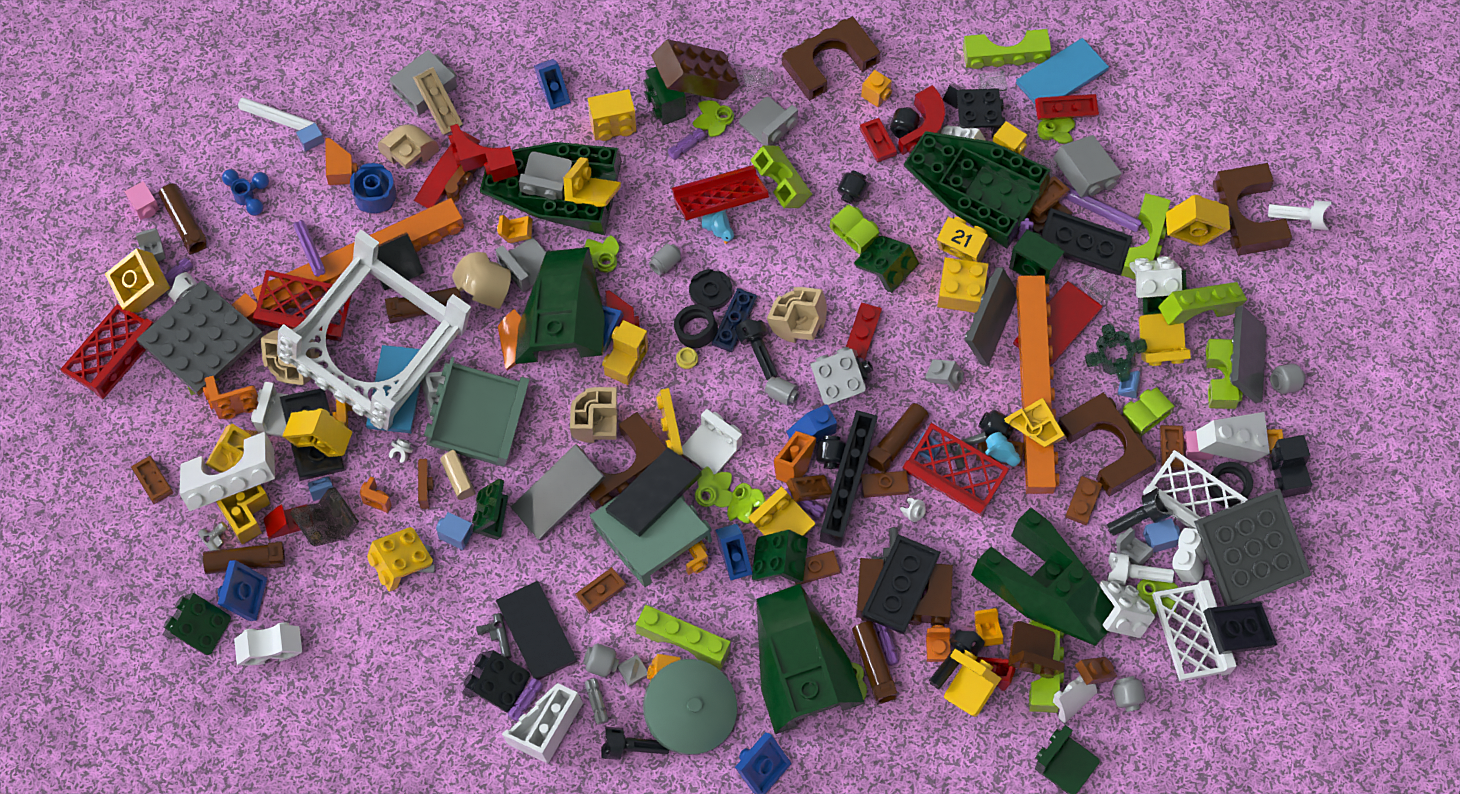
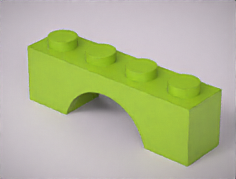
(982, 52)
(1153, 217)
(1185, 304)
(666, 628)
(1043, 690)

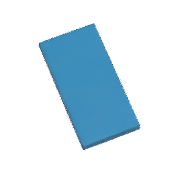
(1063, 72)
(391, 363)

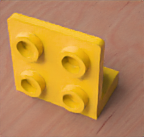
(583, 189)
(781, 514)

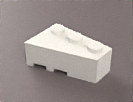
(1235, 437)
(546, 724)

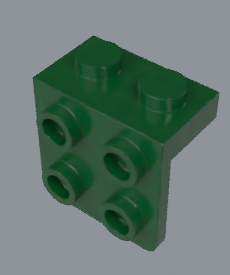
(888, 260)
(490, 510)
(780, 555)
(197, 623)
(1066, 762)

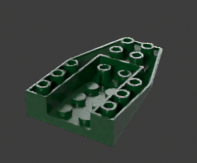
(604, 164)
(979, 181)

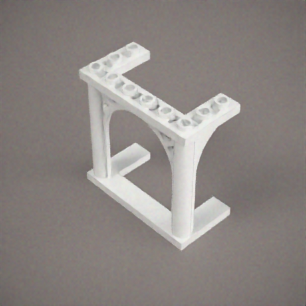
(381, 409)

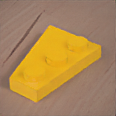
(668, 421)

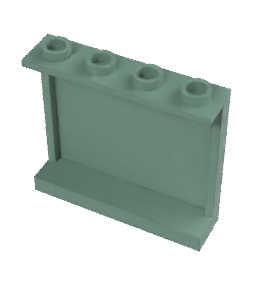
(476, 413)
(661, 543)

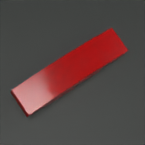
(434, 185)

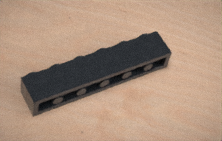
(848, 479)

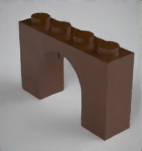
(844, 36)
(1248, 235)
(1101, 414)
(647, 449)
(932, 608)

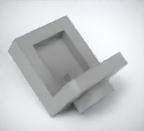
(151, 242)
(945, 373)
(1136, 549)

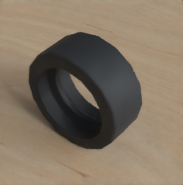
(702, 338)
(1236, 469)

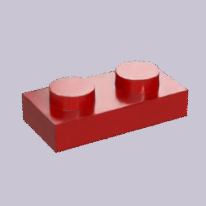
(878, 140)

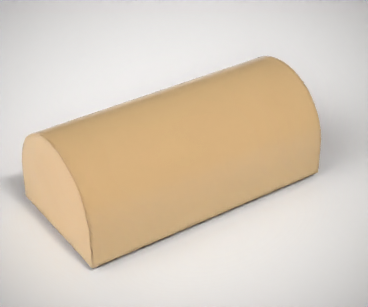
(457, 475)

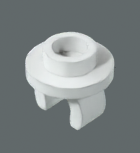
(403, 447)
(915, 511)

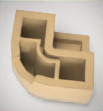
(407, 145)
(482, 279)
(798, 314)
(283, 371)
(594, 415)

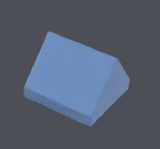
(310, 137)
(1130, 387)
(935, 452)
(319, 487)

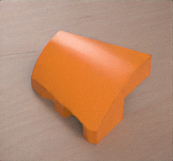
(508, 337)

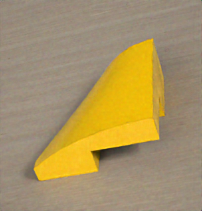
(1037, 423)
(228, 449)

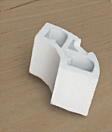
(277, 642)

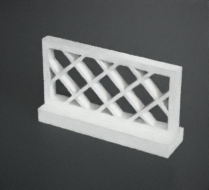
(1180, 510)
(1203, 599)

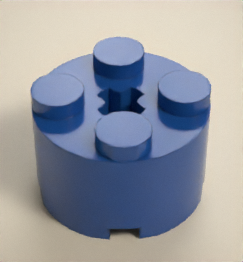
(373, 188)

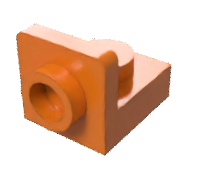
(375, 499)
(937, 643)

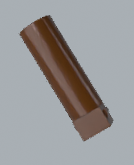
(182, 218)
(402, 308)
(897, 438)
(252, 556)
(874, 662)

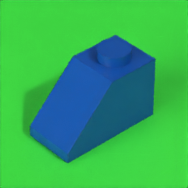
(552, 83)
(815, 423)
(733, 551)

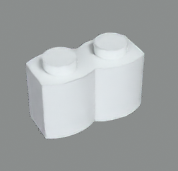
(1189, 557)

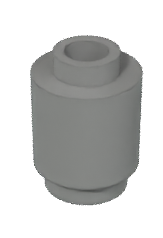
(665, 259)
(782, 390)

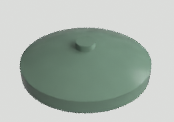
(690, 707)

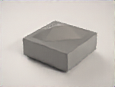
(632, 670)

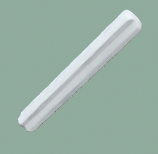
(273, 114)

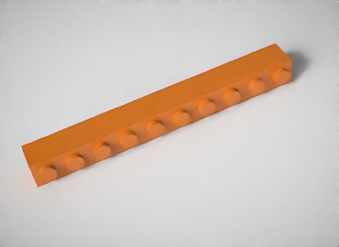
(423, 229)
(1036, 377)

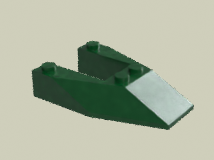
(1058, 593)

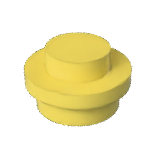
(686, 358)

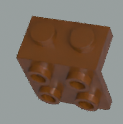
(1034, 650)

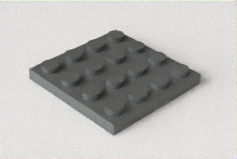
(200, 337)
(1252, 548)

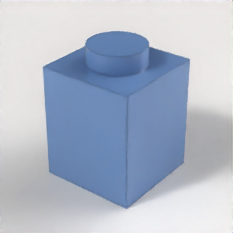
(454, 530)
(1162, 535)

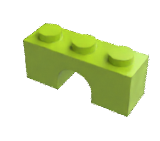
(791, 189)
(1221, 391)

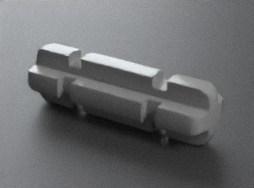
(596, 701)

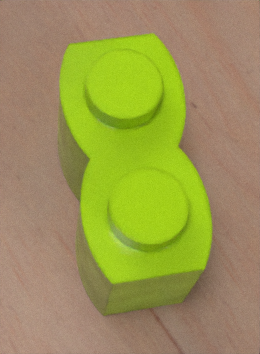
(854, 228)
(1147, 411)

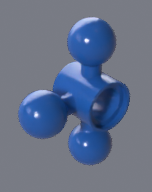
(259, 180)

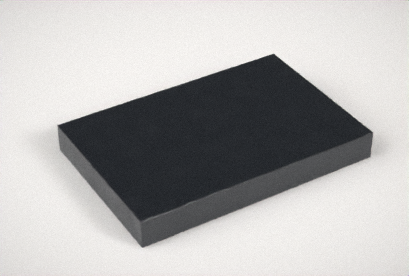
(1240, 628)

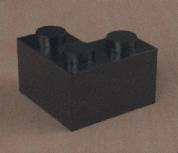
(1289, 466)

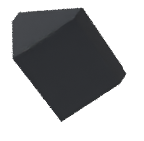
(951, 95)

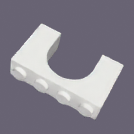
(254, 468)

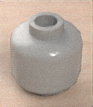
(1287, 378)
(600, 660)
(1129, 693)

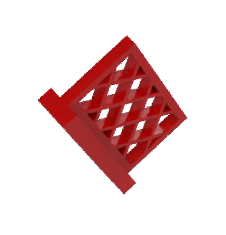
(738, 184)
(277, 319)
(122, 358)
(950, 488)

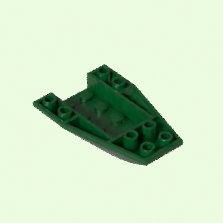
(563, 308)
(801, 660)

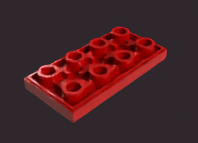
(1069, 315)

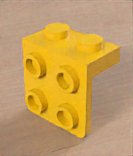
(1162, 340)
(398, 556)
(971, 684)

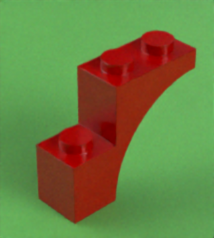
(471, 156)

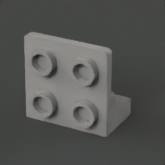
(523, 262)

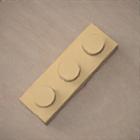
(437, 100)

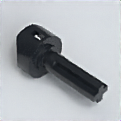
(753, 335)
(1152, 508)
(960, 641)
(617, 744)

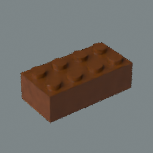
(695, 69)

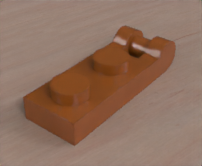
(457, 183)

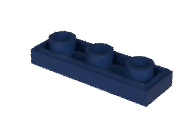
(739, 308)

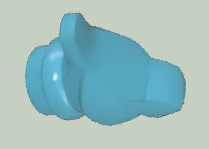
(719, 224)
(1002, 450)

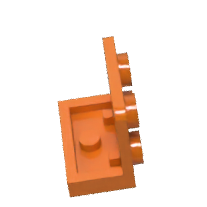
(232, 402)

